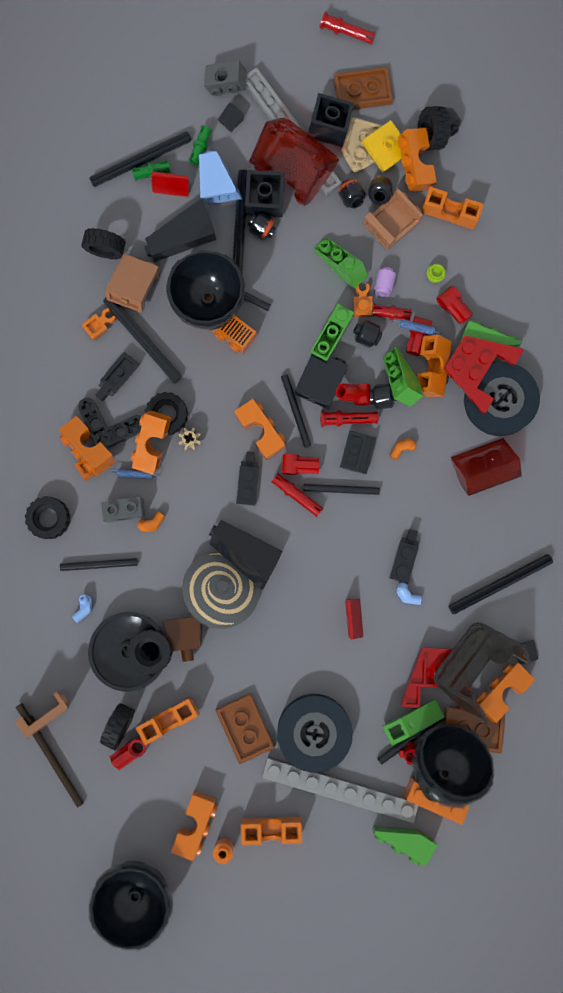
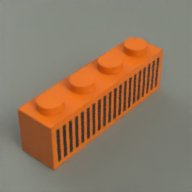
(236, 333)

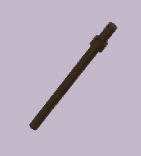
(51, 757)

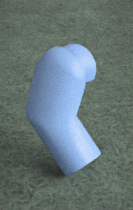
(405, 595)
(85, 607)

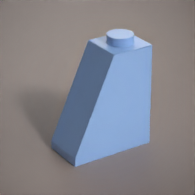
(215, 180)

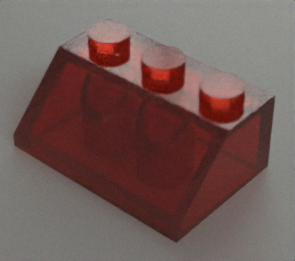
(486, 466)

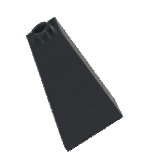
(181, 233)
(247, 553)

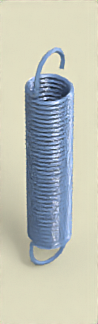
(417, 327)
(133, 473)

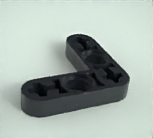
(110, 432)

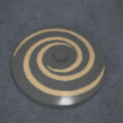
(218, 592)

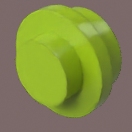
(436, 273)

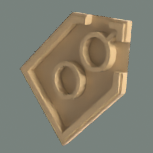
(353, 149)

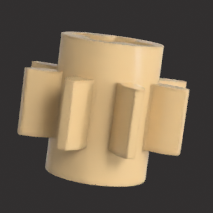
(187, 434)

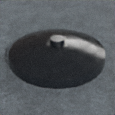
(109, 651)

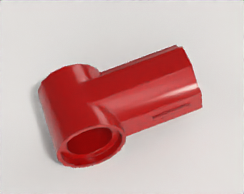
(452, 301)
(415, 341)
(354, 393)
(296, 465)
(127, 753)

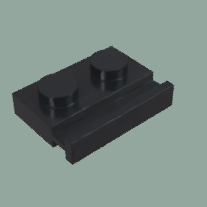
(357, 452)

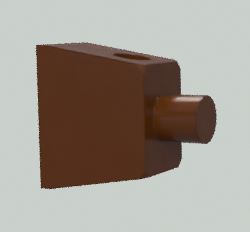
(184, 636)

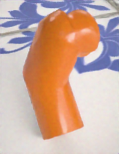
(405, 444)
(151, 525)

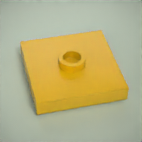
(383, 146)

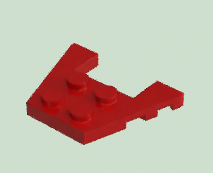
(471, 363)
(423, 674)

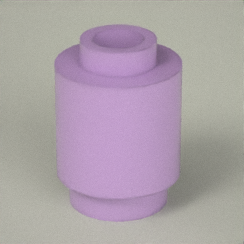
(385, 282)

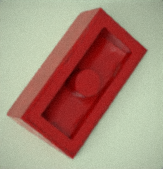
(170, 184)
(354, 618)

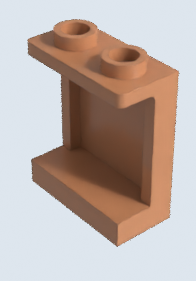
(393, 219)
(131, 282)
(30, 730)

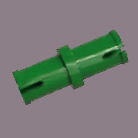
(200, 144)
(145, 171)

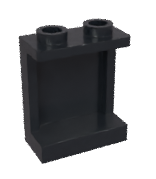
(321, 380)

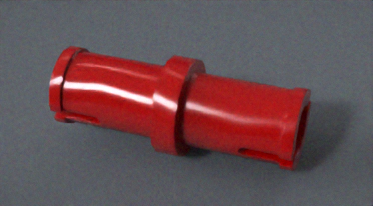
(392, 312)

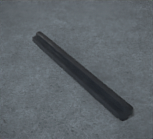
(140, 159)
(240, 219)
(143, 340)
(500, 584)

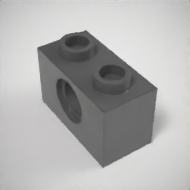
(225, 78)
(123, 509)

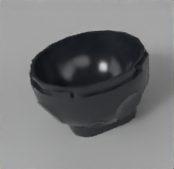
(203, 276)
(462, 760)
(126, 920)

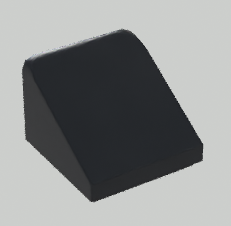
(231, 117)
(531, 649)

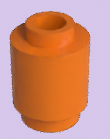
(223, 845)

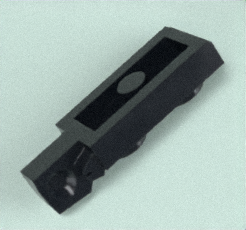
(116, 376)
(248, 481)
(405, 558)

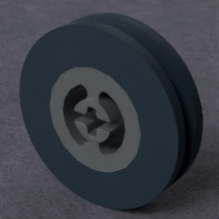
(517, 414)
(310, 756)

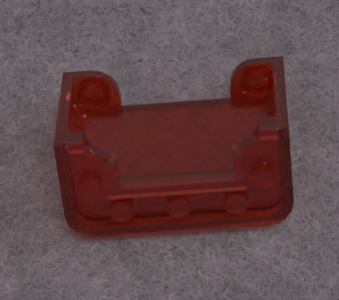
(293, 151)

